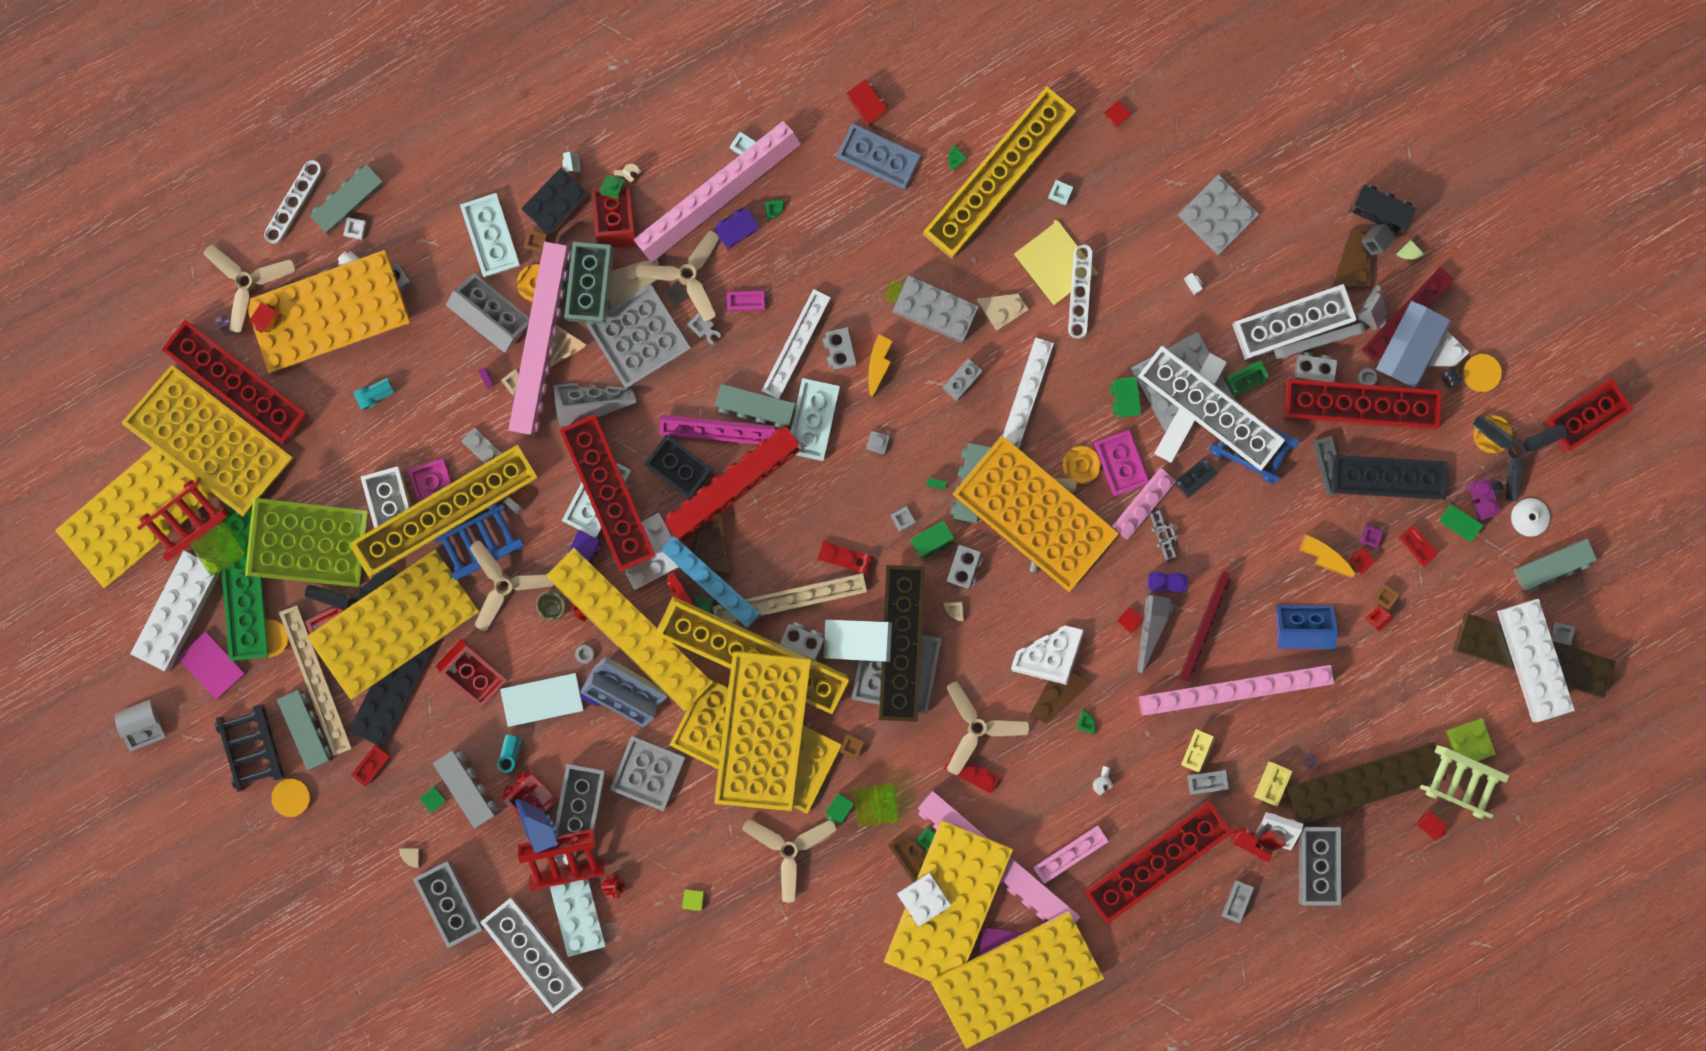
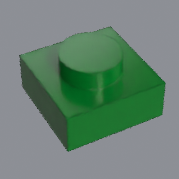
(612, 186)

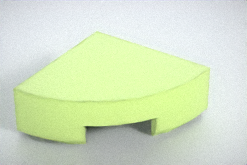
(1410, 251)

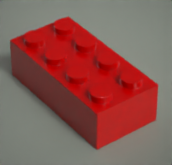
(1590, 414)

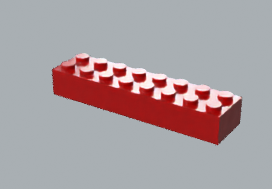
(235, 382)
(1362, 404)
(733, 484)
(608, 493)
(1157, 862)

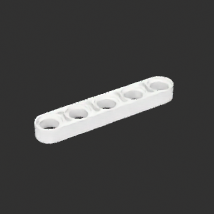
(293, 211)
(1085, 283)

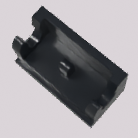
(1195, 478)

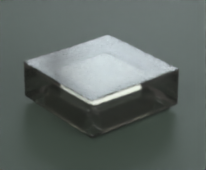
(676, 294)

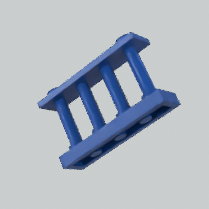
(1269, 476)
(498, 553)

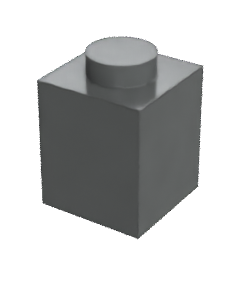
(1378, 239)

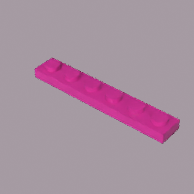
(714, 429)

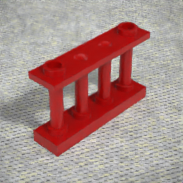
(201, 527)
(565, 845)

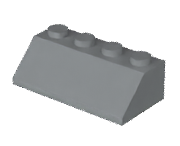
(488, 312)

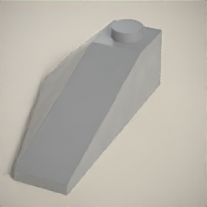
(1374, 310)
(578, 403)
(1155, 617)

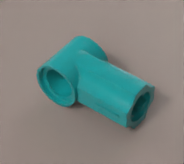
(369, 396)
(509, 751)

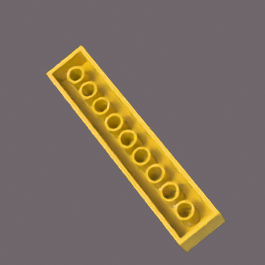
(999, 172)
(443, 511)
(628, 629)
(718, 639)

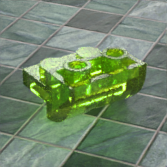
(217, 549)
(875, 805)

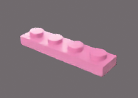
(1143, 503)
(1070, 854)

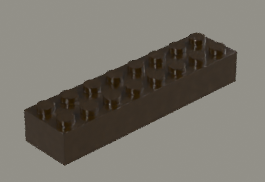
(1580, 669)
(902, 674)
(1363, 783)

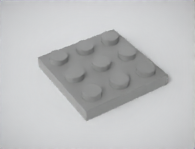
(1218, 214)
(647, 773)

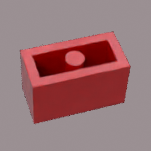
(867, 102)

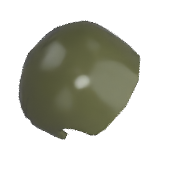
(550, 606)

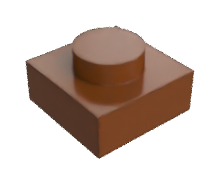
(535, 241)
(1385, 597)
(851, 746)

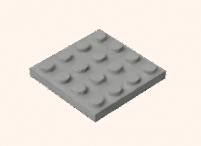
(639, 336)
(1194, 353)
(868, 675)

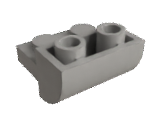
(139, 725)

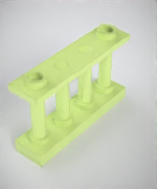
(1462, 764)

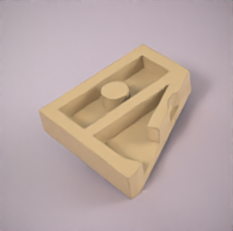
(1002, 309)

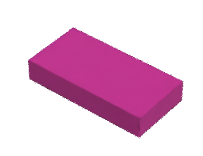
(746, 300)

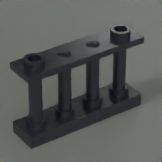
(269, 752)

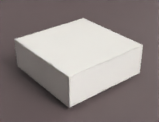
(355, 228)

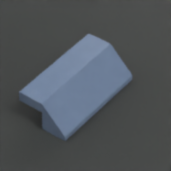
(1413, 345)
(623, 691)

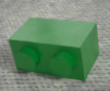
(1125, 397)
(838, 808)

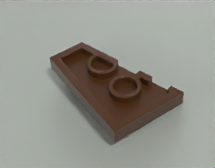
(1354, 264)
(712, 545)
(1057, 696)
(909, 855)

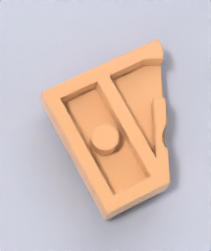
(564, 346)

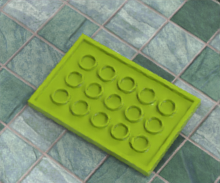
(304, 542)

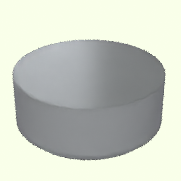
(1367, 377)
(514, 506)
(584, 654)

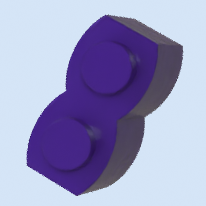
(1173, 583)

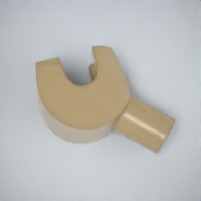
(628, 171)

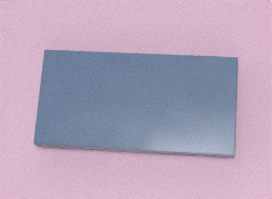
(878, 156)

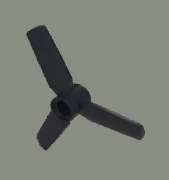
(1505, 440)
(340, 599)

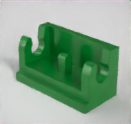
(1247, 378)
(1460, 522)
(932, 540)

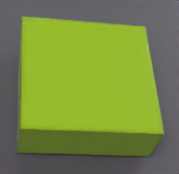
(693, 900)

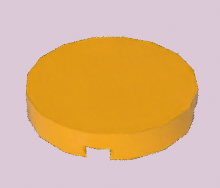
(527, 281)
(1482, 373)
(1485, 443)
(1081, 464)
(276, 637)
(290, 797)

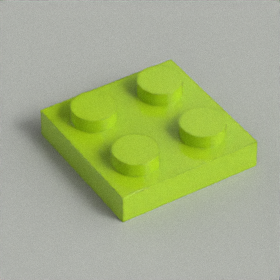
(1471, 740)

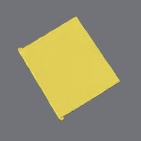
(1050, 262)

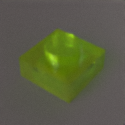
(893, 292)

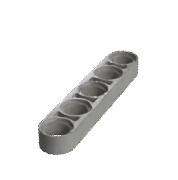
(1319, 341)

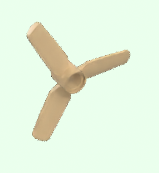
(259, 276)
(694, 287)
(496, 596)
(969, 741)
(775, 842)

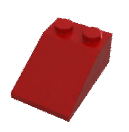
(613, 219)
(471, 673)

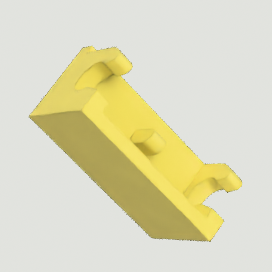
(1198, 751)
(1273, 784)

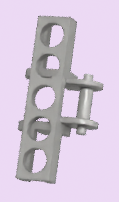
(1167, 539)

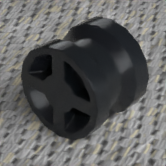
(1452, 377)

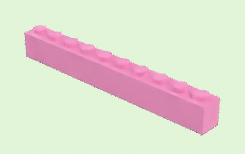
(717, 191)
(539, 338)
(1236, 690)
(1014, 875)

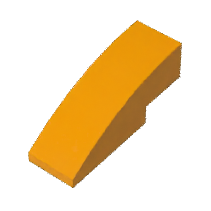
(878, 365)
(1326, 556)

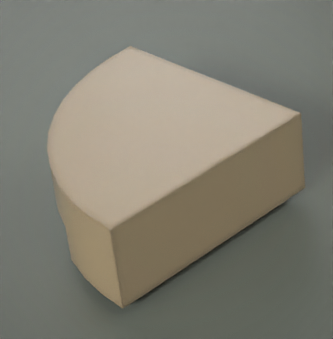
(511, 380)
(955, 610)
(410, 856)

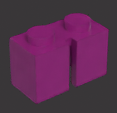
(1488, 504)

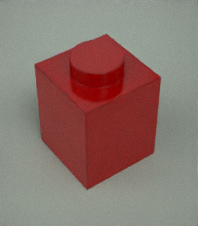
(265, 317)
(1431, 825)

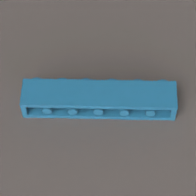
(710, 581)

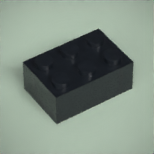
(555, 202)
(1382, 208)
(678, 467)

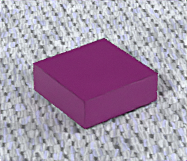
(486, 377)
(1371, 536)

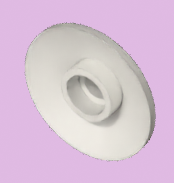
(1521, 520)

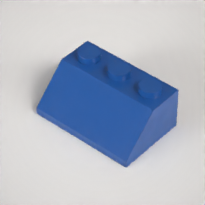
(1306, 626)
(537, 826)

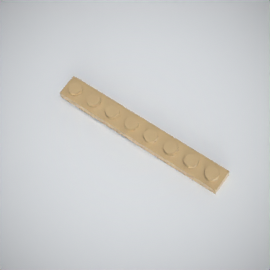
(801, 596)
(315, 680)

